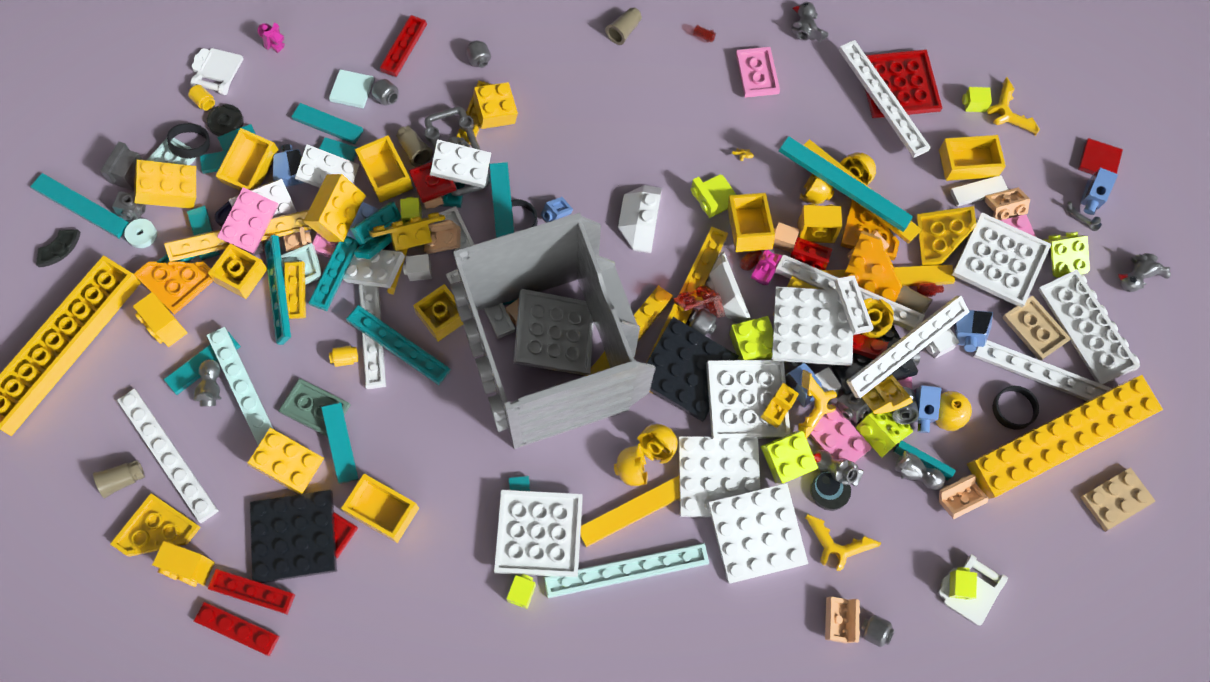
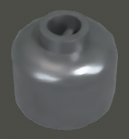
(478, 53)
(385, 92)
(702, 321)
(877, 630)

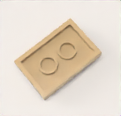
(1036, 328)
(1117, 499)

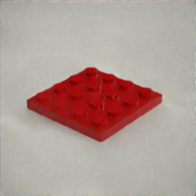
(910, 81)

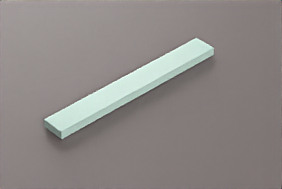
(628, 570)

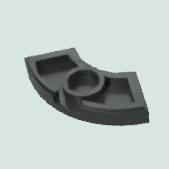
(58, 249)

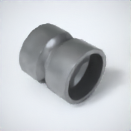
(909, 413)

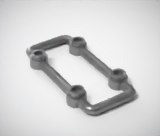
(466, 124)

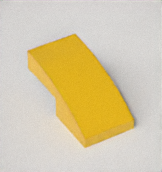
(779, 405)

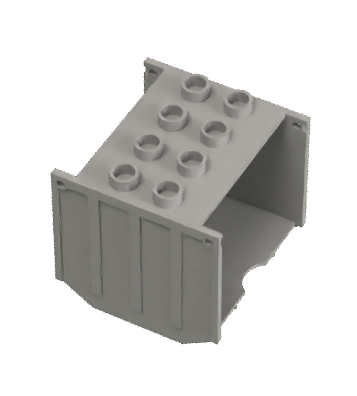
(536, 262)

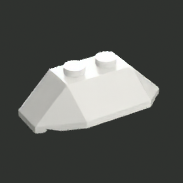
(639, 217)
(723, 282)

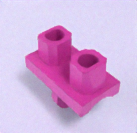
(271, 36)
(766, 267)

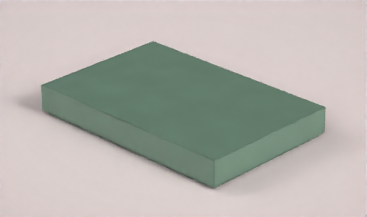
(305, 405)

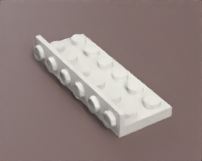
(1089, 327)

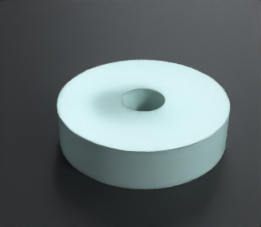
(146, 238)

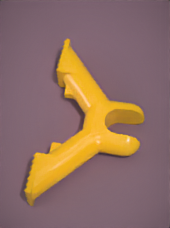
(1006, 113)
(820, 403)
(830, 547)

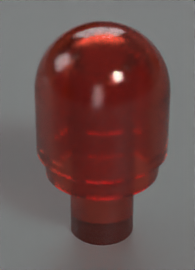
(750, 260)
(929, 289)

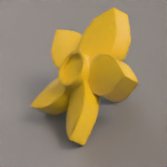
(743, 153)

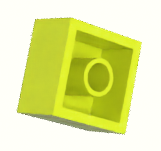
(753, 339)
(789, 457)

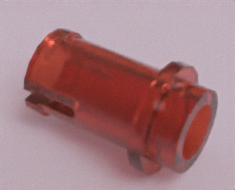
(708, 35)

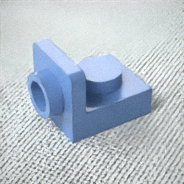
(556, 209)

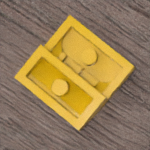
(887, 396)

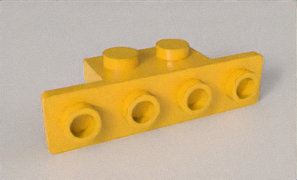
(409, 233)

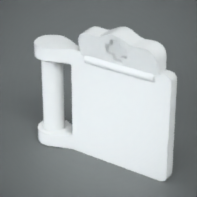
(216, 66)
(977, 608)

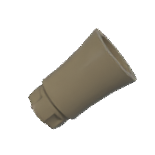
(623, 26)
(415, 148)
(913, 300)
(118, 477)

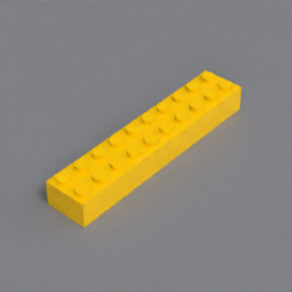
(62, 340)
(1064, 437)

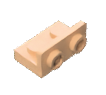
(1008, 203)
(444, 237)

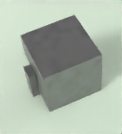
(121, 167)

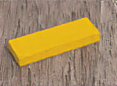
(295, 289)

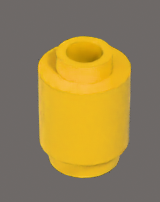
(201, 97)
(343, 355)

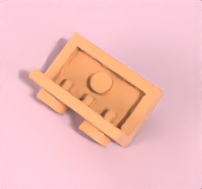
(962, 496)
(842, 620)

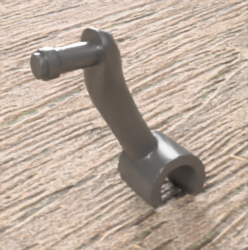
(1094, 224)

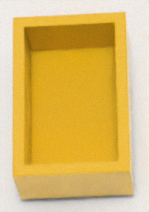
(971, 157)
(247, 161)
(384, 168)
(165, 184)
(334, 208)
(751, 222)
(285, 461)
(380, 508)

